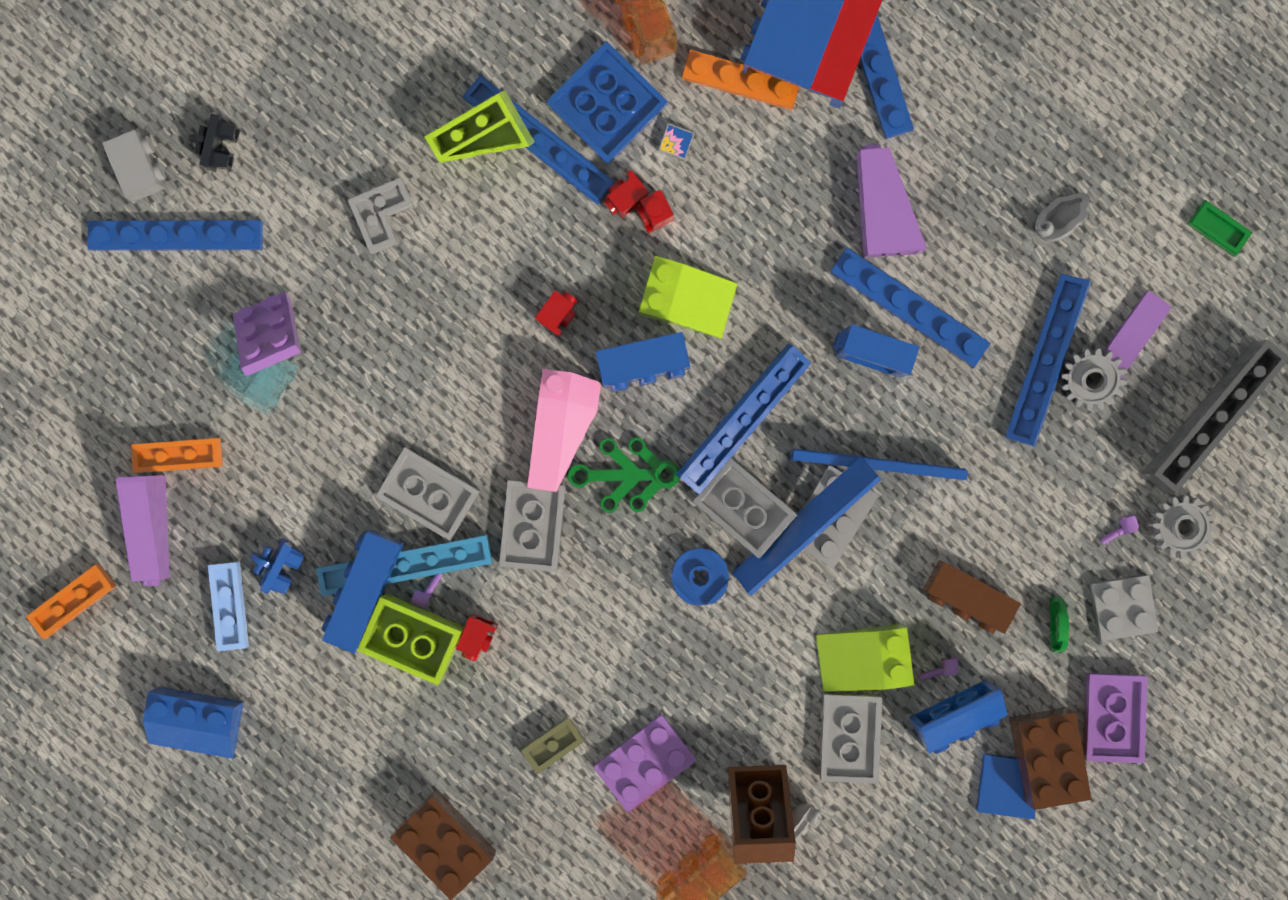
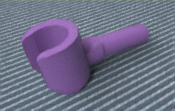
(1128, 526)
(421, 598)
(948, 668)

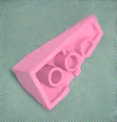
(562, 418)

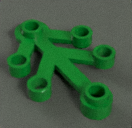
(629, 474)

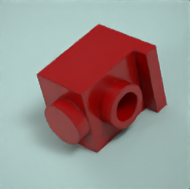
(625, 195)
(654, 211)
(557, 312)
(476, 637)

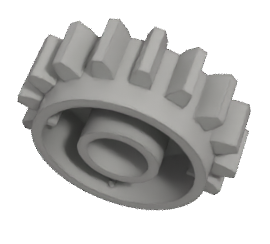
(1100, 391)
(1197, 526)

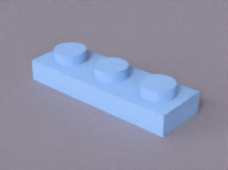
(228, 606)

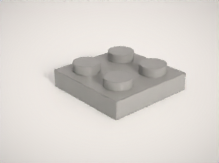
(1124, 607)

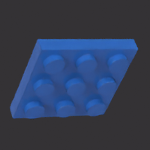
(607, 103)

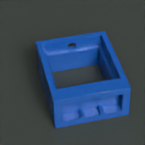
(875, 351)

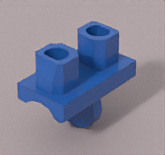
(272, 578)

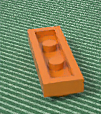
(176, 455)
(71, 601)

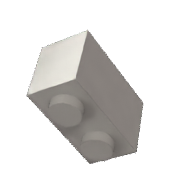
(134, 165)

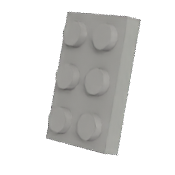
(427, 493)
(745, 508)
(531, 527)
(834, 540)
(850, 738)

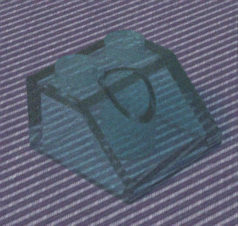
(261, 388)

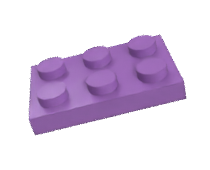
(266, 333)
(1115, 717)
(644, 763)

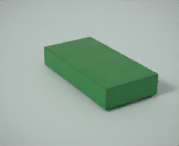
(1219, 228)

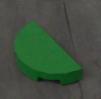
(1058, 624)

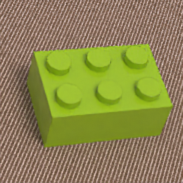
(411, 639)

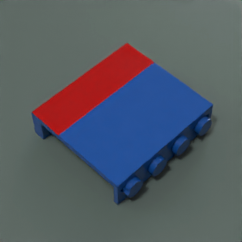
(811, 43)

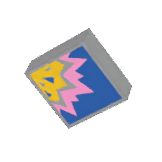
(676, 142)

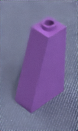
(885, 210)
(145, 527)

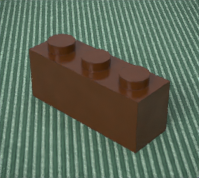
(971, 598)

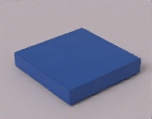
(1002, 788)

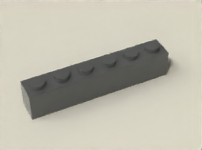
(1215, 416)

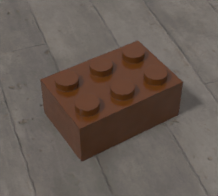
(1050, 758)
(761, 814)
(443, 844)

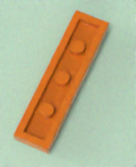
(728, 77)

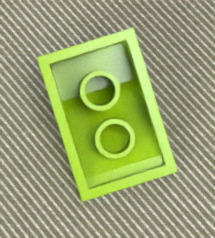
(687, 297)
(865, 659)

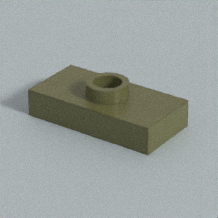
(553, 744)

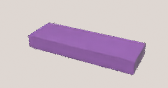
(1138, 328)

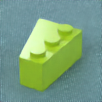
(482, 130)

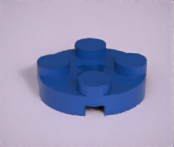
(716, 577)

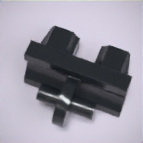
(210, 142)

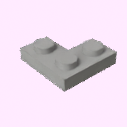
(374, 208)

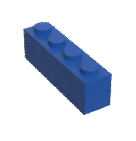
(363, 588)

